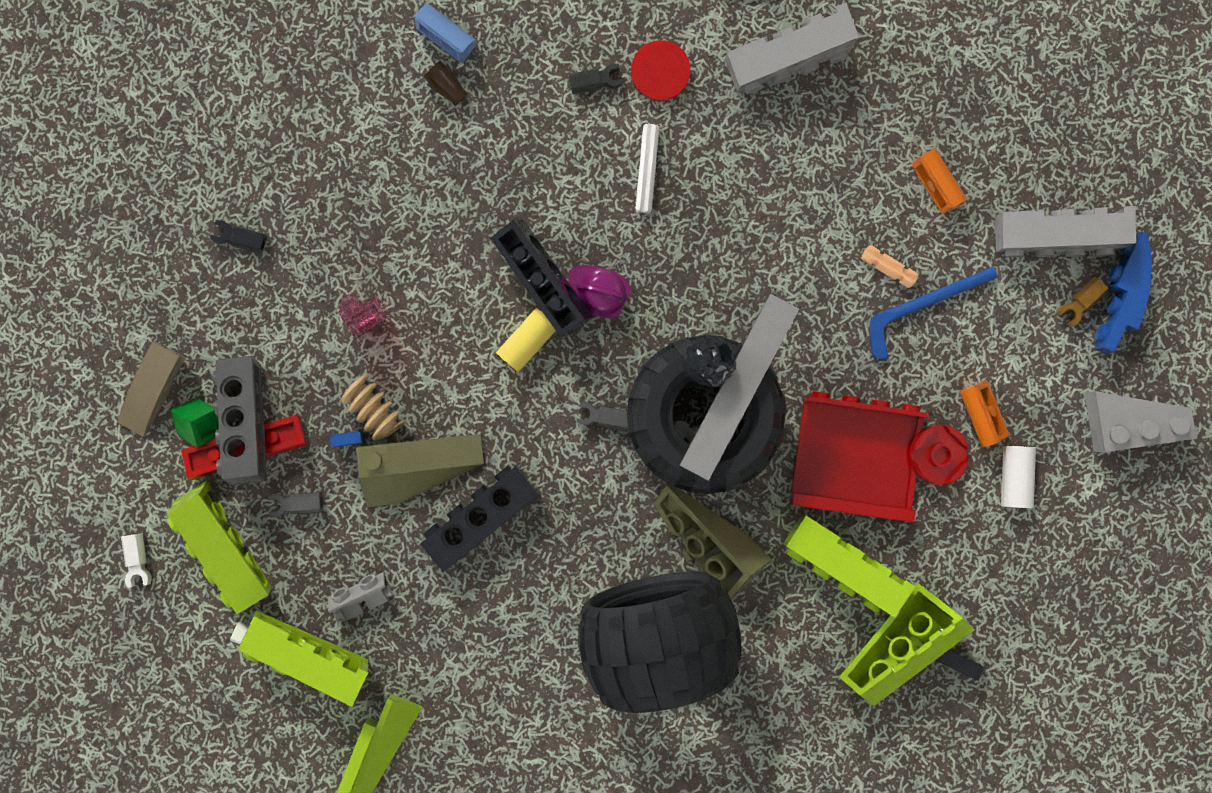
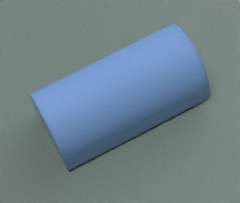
(444, 32)

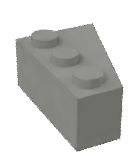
(1133, 422)

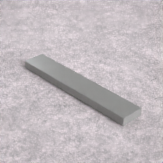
(740, 388)

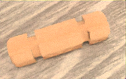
(889, 266)

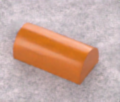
(939, 181)
(984, 413)

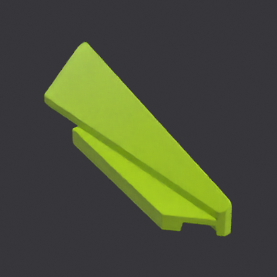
(378, 745)

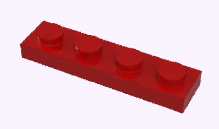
(279, 438)

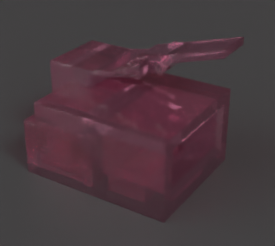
(362, 317)

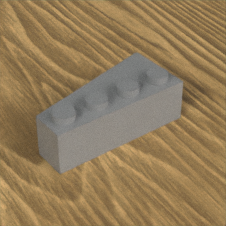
(792, 51)
(1065, 232)

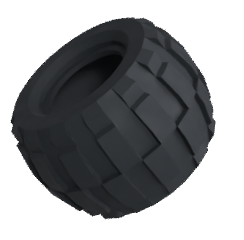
(663, 448)
(660, 642)

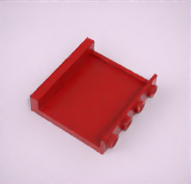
(856, 457)

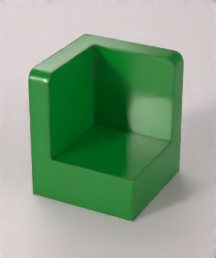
(195, 422)

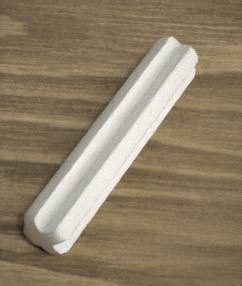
(647, 168)

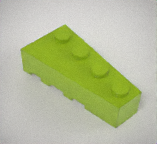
(218, 548)
(848, 566)
(905, 646)
(304, 657)

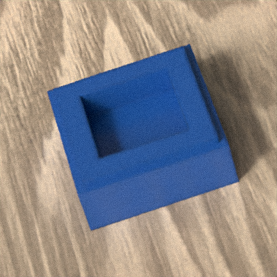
(348, 438)

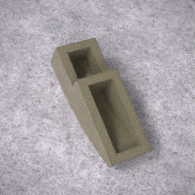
(150, 388)

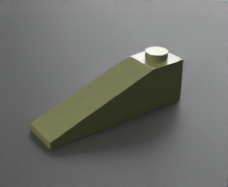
(406, 469)
(712, 541)

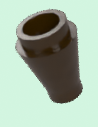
(444, 82)

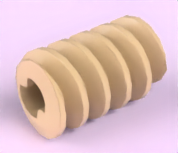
(371, 409)

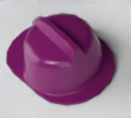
(600, 290)

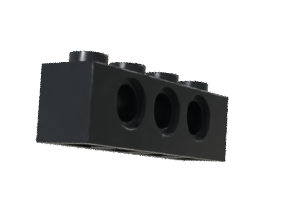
(541, 277)
(447, 553)

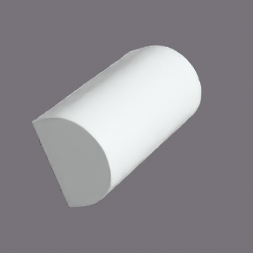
(1018, 476)

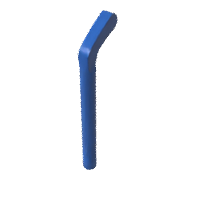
(878, 321)

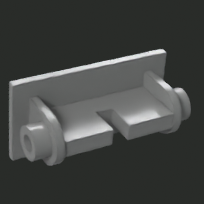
(346, 601)

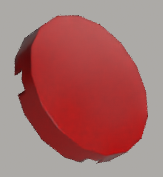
(660, 70)
(939, 454)

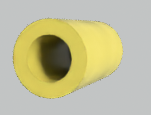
(526, 340)

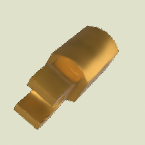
(1084, 300)

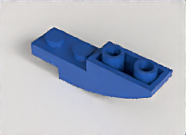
(1132, 282)

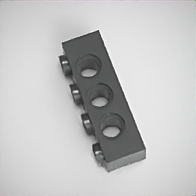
(251, 465)

